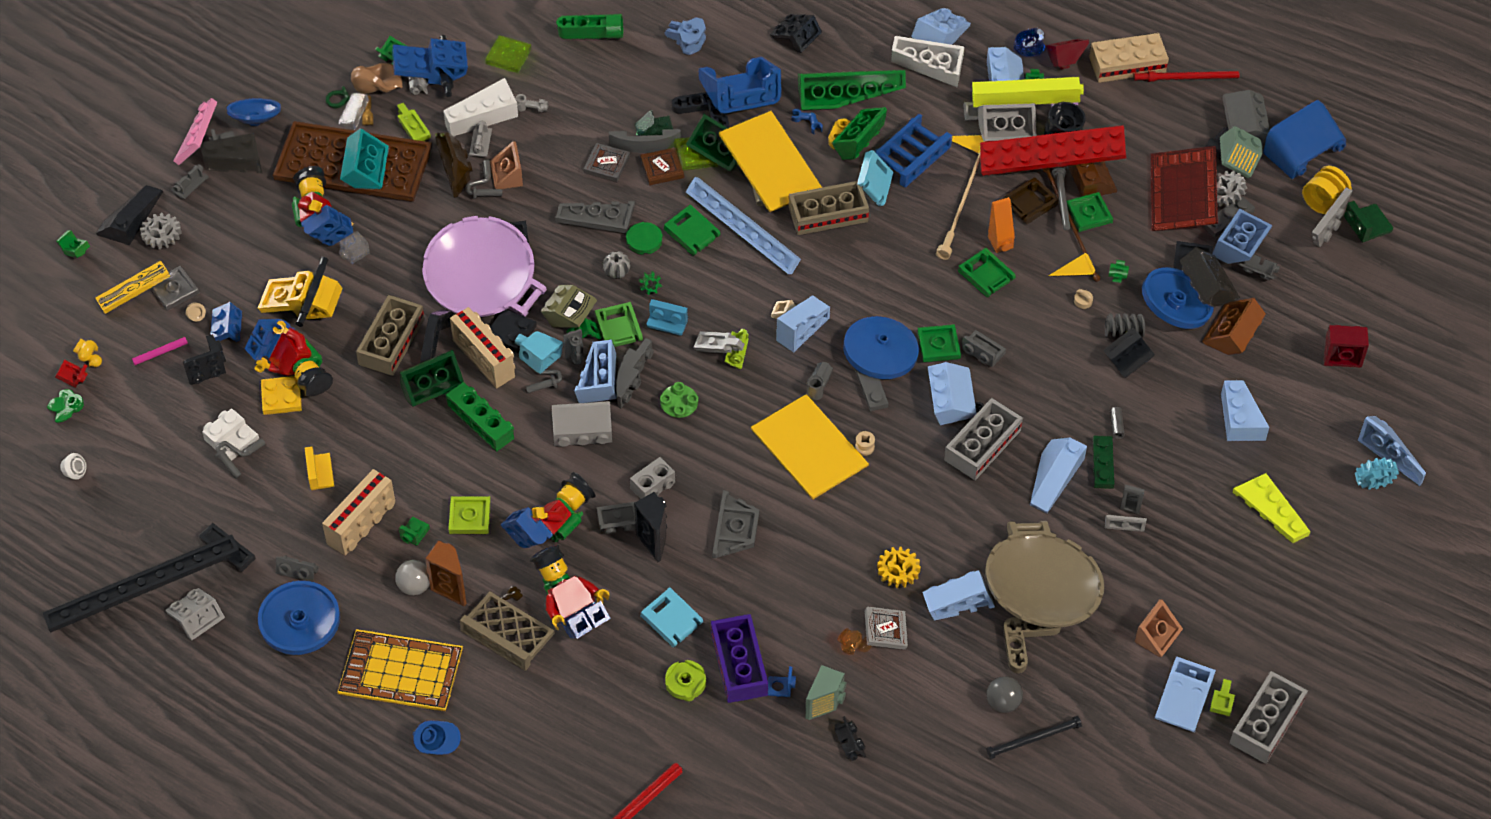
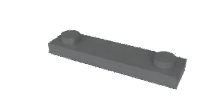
(872, 391)

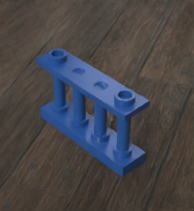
(918, 164)

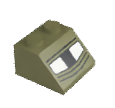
(568, 306)

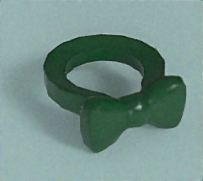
(338, 92)

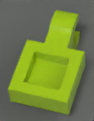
(1222, 700)

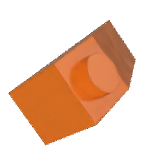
(1001, 225)

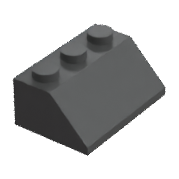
(1247, 112)

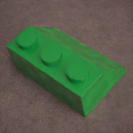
(859, 132)

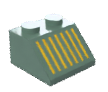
(1240, 151)
(825, 693)

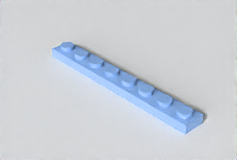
(743, 225)

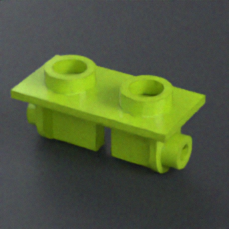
(736, 358)

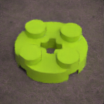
(682, 690)

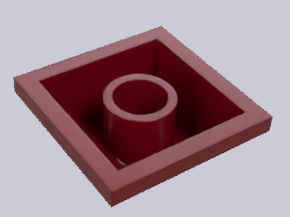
(1066, 52)

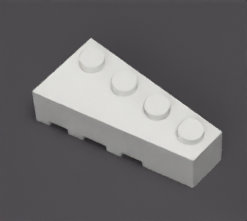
(929, 58)
(488, 105)

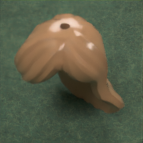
(375, 78)

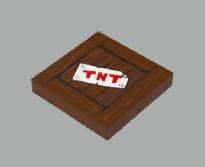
(662, 166)

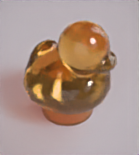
(851, 640)

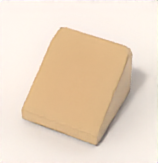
(782, 307)

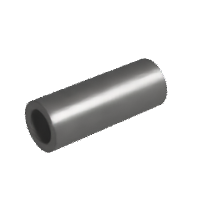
(1117, 422)

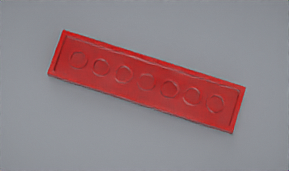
(1053, 150)

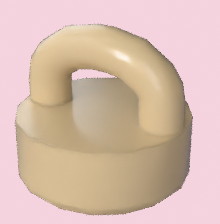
(1083, 299)
(195, 311)

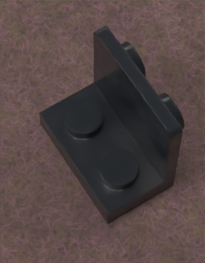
(800, 29)

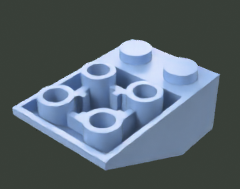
(940, 27)
(1185, 694)

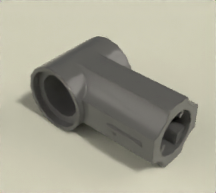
(818, 380)

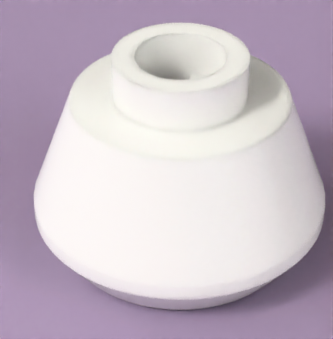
(73, 466)

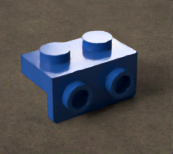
(226, 322)

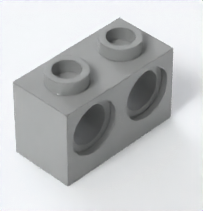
(651, 477)

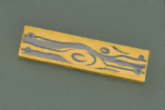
(132, 287)

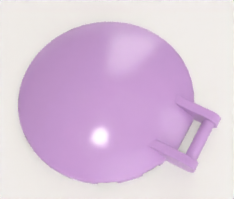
(481, 267)

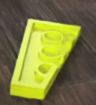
(1272, 506)

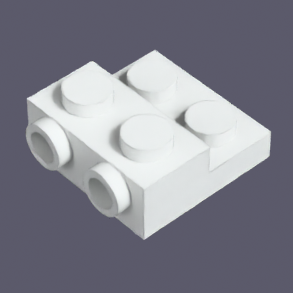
(229, 428)

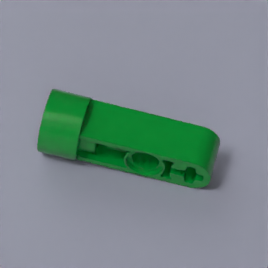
(590, 26)

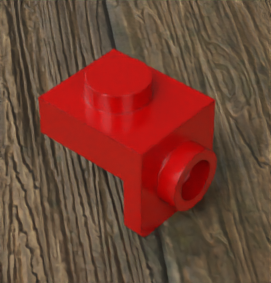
(71, 373)

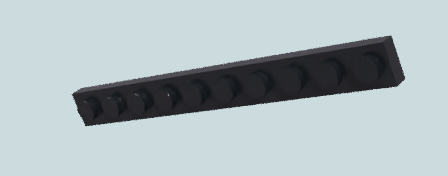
(141, 583)

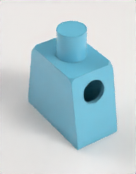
(539, 350)

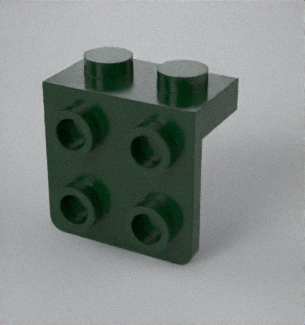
(1367, 222)

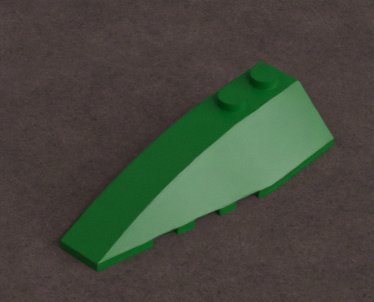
(839, 89)

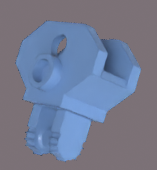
(688, 34)

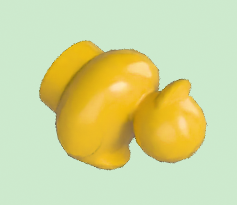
(85, 350)

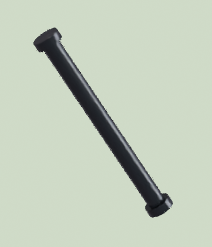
(1075, 722)

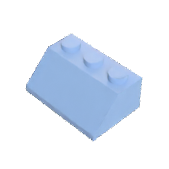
(1004, 65)
(951, 392)

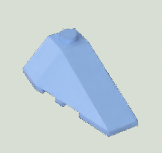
(1385, 443)
(1055, 470)

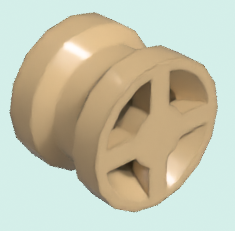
(863, 447)

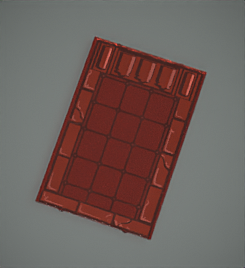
(1184, 188)

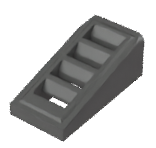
(1132, 499)

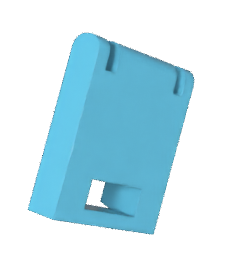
(875, 177)
(674, 619)

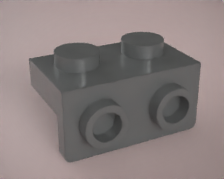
(983, 348)
(616, 517)

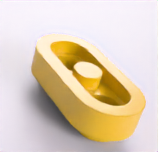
(838, 127)

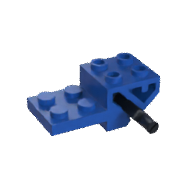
(438, 63)

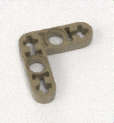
(1018, 636)

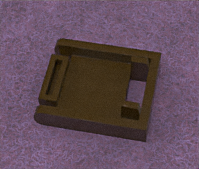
(1028, 204)

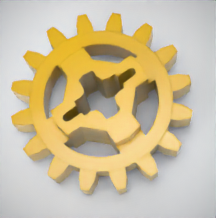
(898, 567)

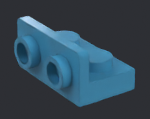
(667, 317)

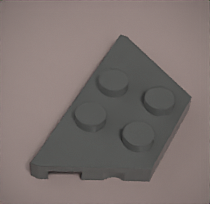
(735, 526)

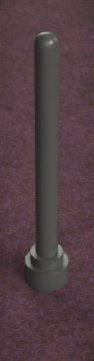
(1059, 173)

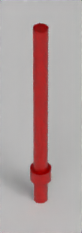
(1152, 76)

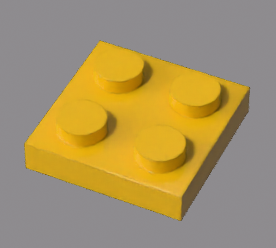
(280, 395)

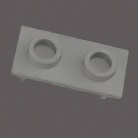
(418, 85)
(480, 140)

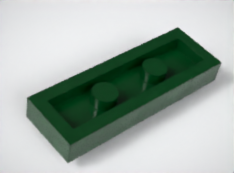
(1103, 462)

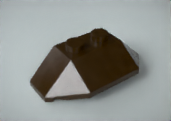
(454, 161)

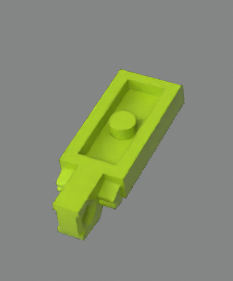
(412, 123)

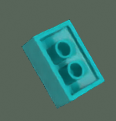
(364, 161)

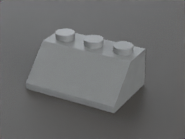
(1007, 121)
(581, 423)

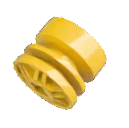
(1325, 188)

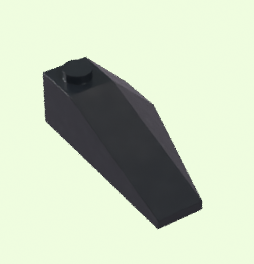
(127, 220)

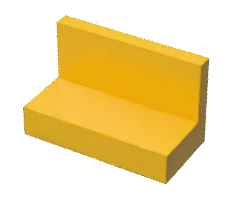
(319, 469)

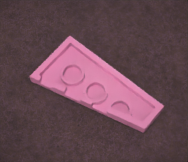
(197, 131)

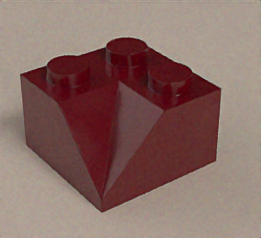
(1346, 346)

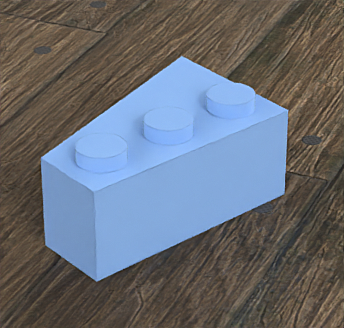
(801, 322)
(599, 374)
(1242, 414)
(958, 595)

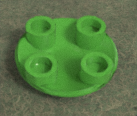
(679, 400)

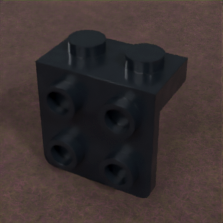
(206, 364)

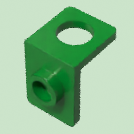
(586, 329)

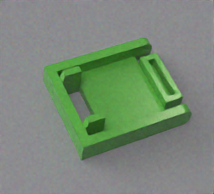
(620, 329)

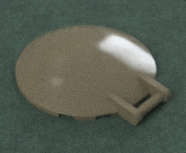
(1043, 577)

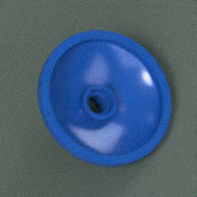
(253, 110)

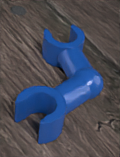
(807, 116)

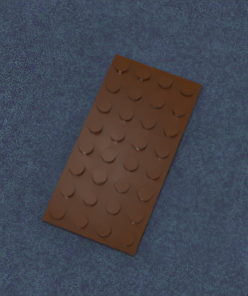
(326, 146)

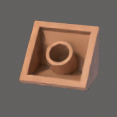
(507, 168)
(1158, 630)

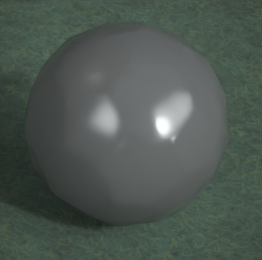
(1004, 694)

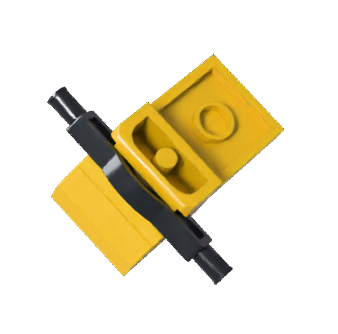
(304, 294)

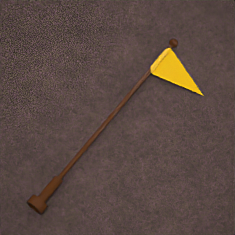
(1082, 264)

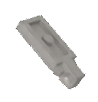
(717, 342)

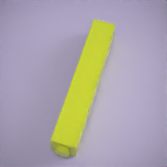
(1027, 91)

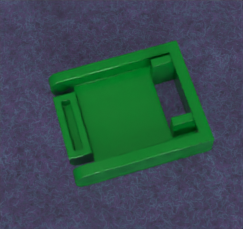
(693, 232)
(989, 276)

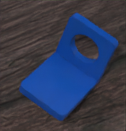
(787, 682)

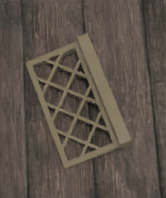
(499, 644)

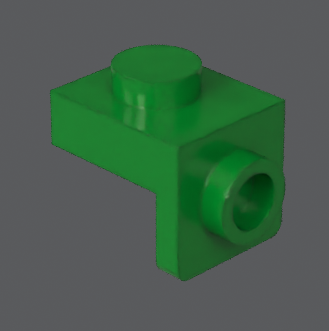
(71, 245)

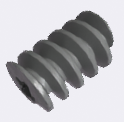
(1124, 324)

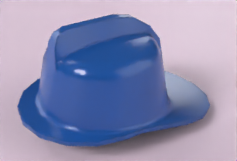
(436, 737)

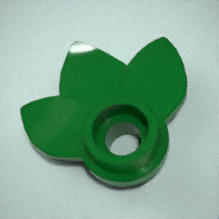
(65, 405)

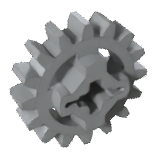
(1235, 188)
(160, 230)

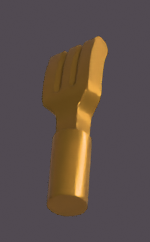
(367, 116)

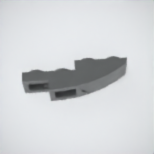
(629, 371)

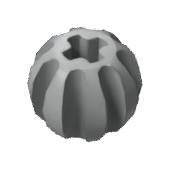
(616, 265)

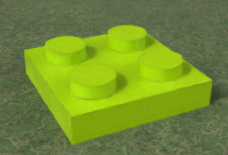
(469, 515)

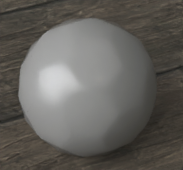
(412, 577)

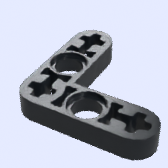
(684, 108)
(436, 322)

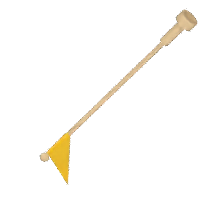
(972, 143)

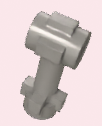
(522, 104)

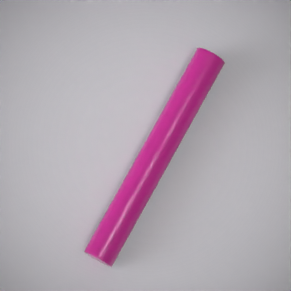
(159, 351)

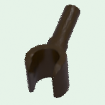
(513, 592)

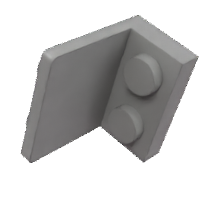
(196, 612)

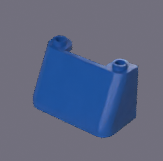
(743, 91)
(1302, 138)

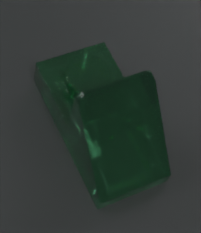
(652, 126)

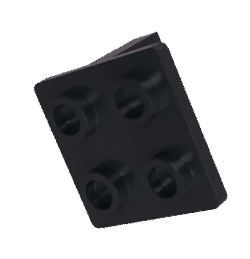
(1129, 352)

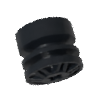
(1064, 118)

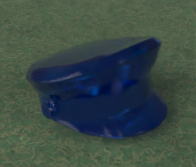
(1030, 42)

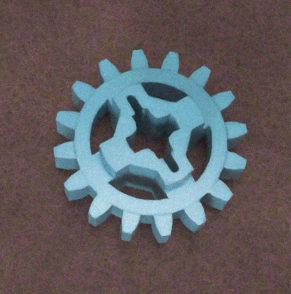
(1376, 473)

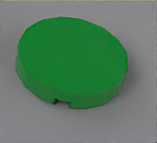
(644, 238)

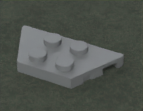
(1331, 220)

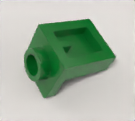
(413, 531)

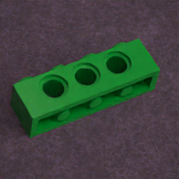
(470, 406)

